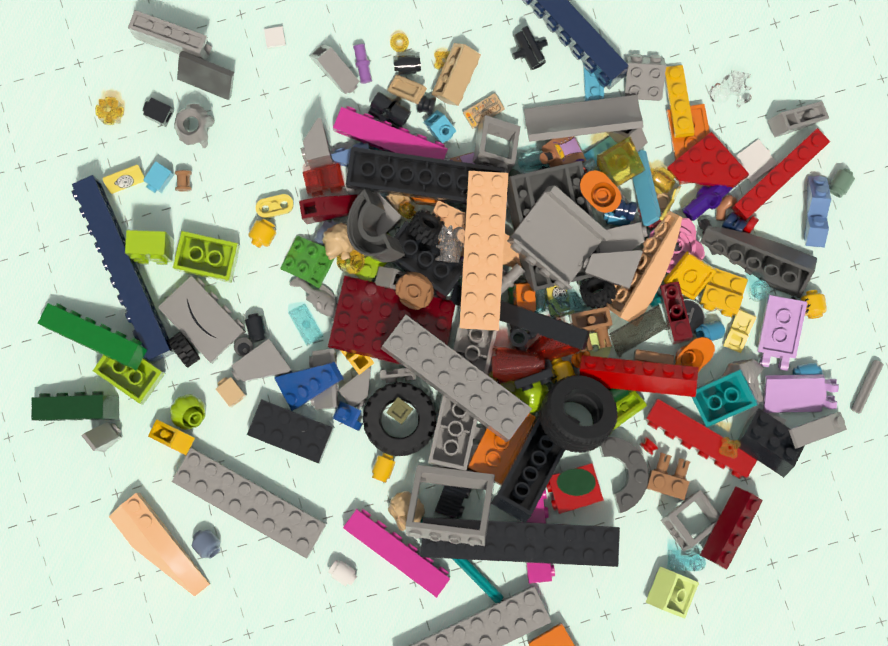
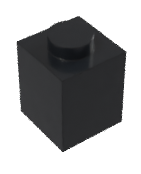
(157, 112)

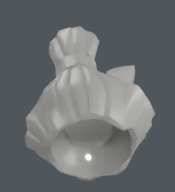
(182, 125)
(751, 371)

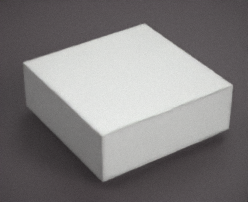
(274, 37)

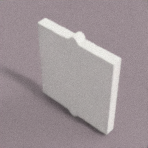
(756, 160)

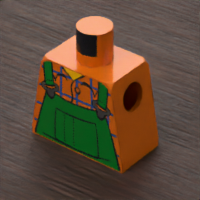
(522, 295)

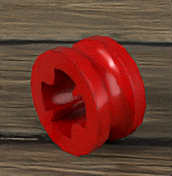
(648, 446)

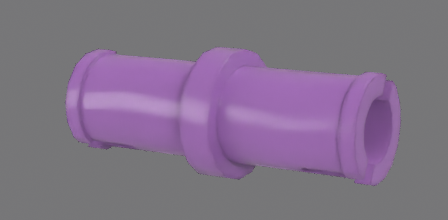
(362, 63)

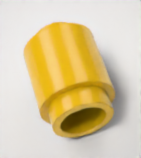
(383, 467)

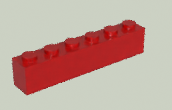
(780, 174)
(641, 375)
(698, 437)

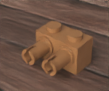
(594, 320)
(672, 486)

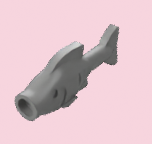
(322, 299)

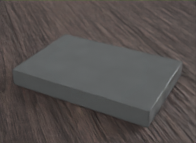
(205, 75)

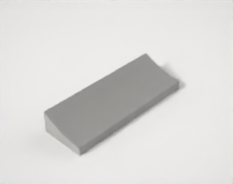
(583, 118)

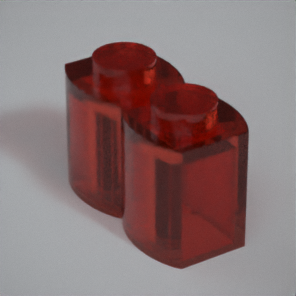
(323, 180)

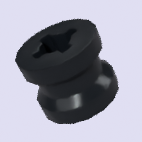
(426, 105)

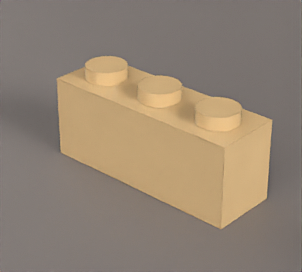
(456, 74)

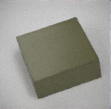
(399, 410)

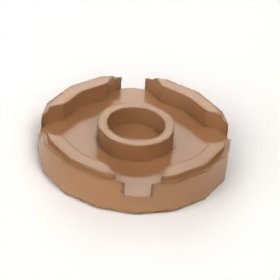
(414, 290)

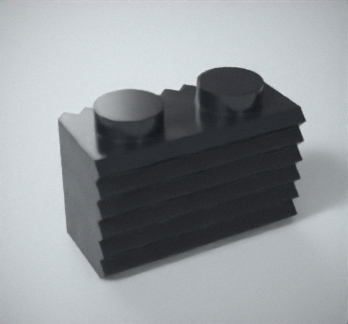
(451, 501)

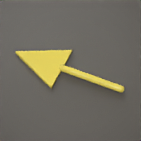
(667, 209)

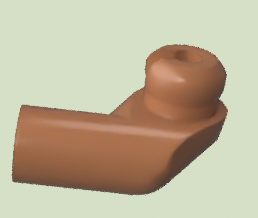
(726, 202)

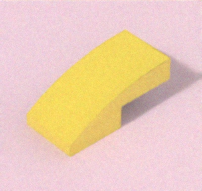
(739, 331)

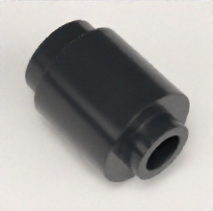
(407, 64)
(256, 327)

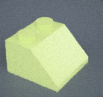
(672, 592)

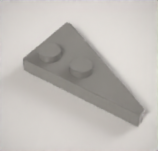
(391, 377)

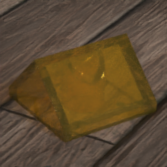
(620, 162)

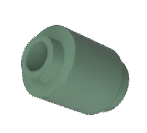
(841, 182)

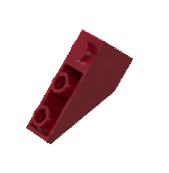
(325, 208)
(675, 313)

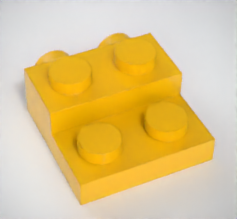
(724, 293)

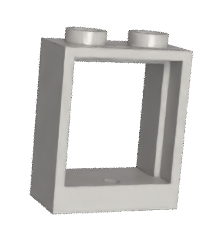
(500, 129)
(678, 530)

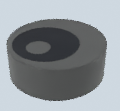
(243, 346)

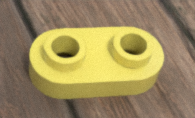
(274, 205)

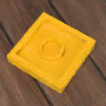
(692, 275)

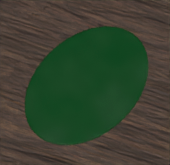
(576, 482)

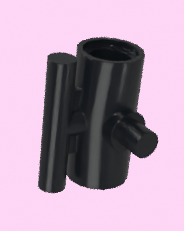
(529, 48)
(389, 110)
(525, 335)

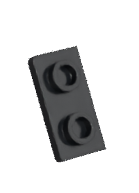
(543, 377)

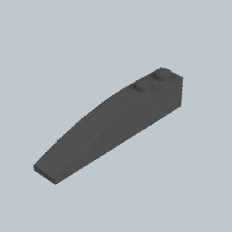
(768, 260)

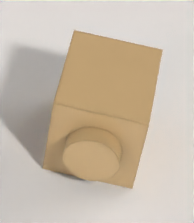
(230, 391)

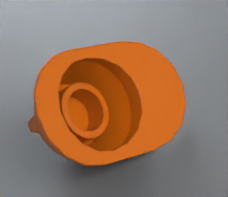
(600, 191)
(696, 353)

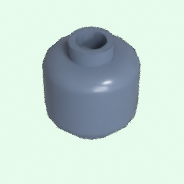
(205, 544)

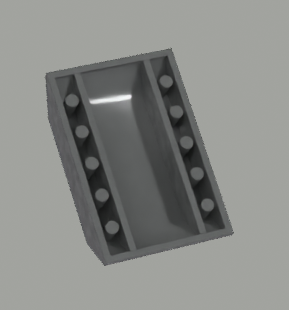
(526, 190)

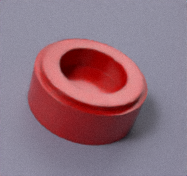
(751, 224)

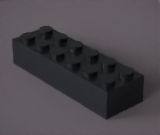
(529, 473)

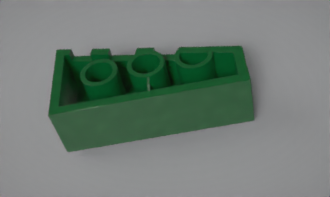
(74, 407)

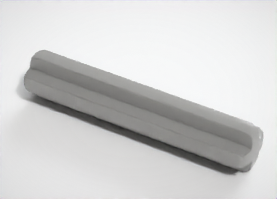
(867, 386)

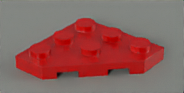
(708, 165)

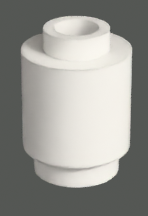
(342, 573)

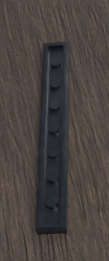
(536, 322)

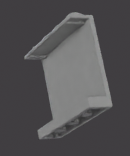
(557, 237)

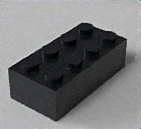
(421, 259)
(290, 431)

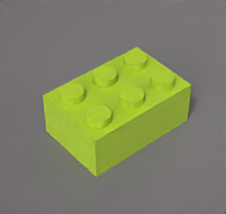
(149, 246)
(206, 257)
(133, 383)

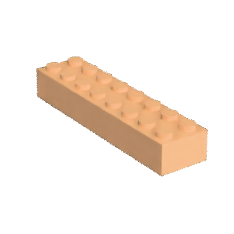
(483, 250)

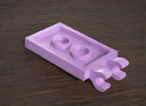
(781, 330)
(798, 393)

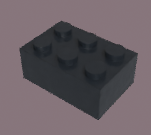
(769, 443)

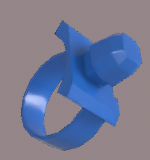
(348, 415)

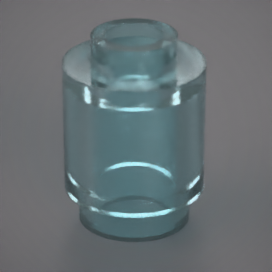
(530, 160)
(755, 295)
(541, 298)

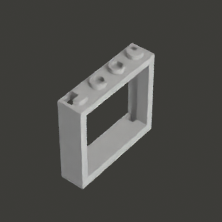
(451, 478)

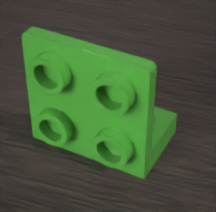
(307, 261)

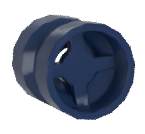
(626, 209)
(739, 223)

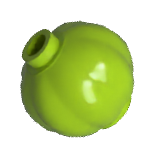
(532, 397)
(187, 412)

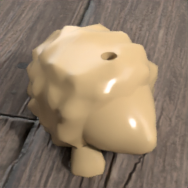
(337, 242)
(399, 509)

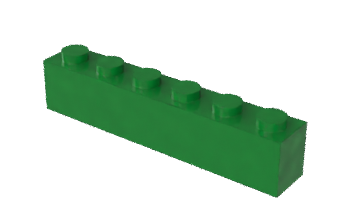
(92, 336)

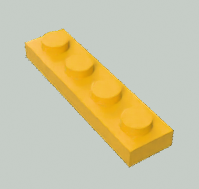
(679, 101)

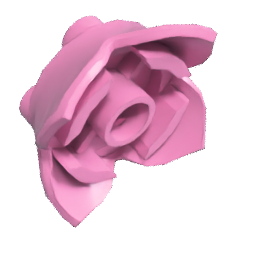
(686, 242)

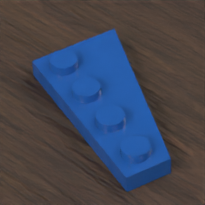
(308, 383)

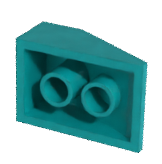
(724, 398)

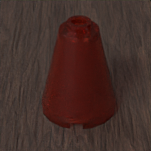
(551, 348)
(515, 364)

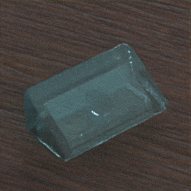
(565, 305)
(305, 324)

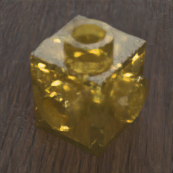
(114, 115)

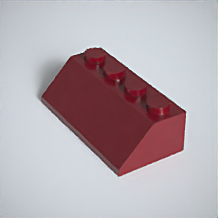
(731, 527)

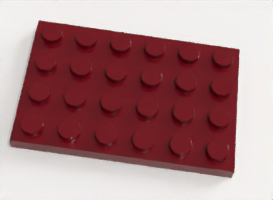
(370, 314)

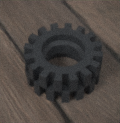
(425, 227)
(599, 298)
(183, 349)

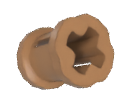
(183, 181)

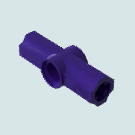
(707, 198)

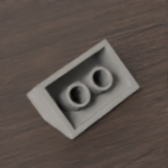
(316, 147)
(329, 398)

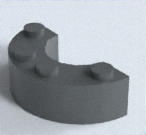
(363, 233)
(635, 469)

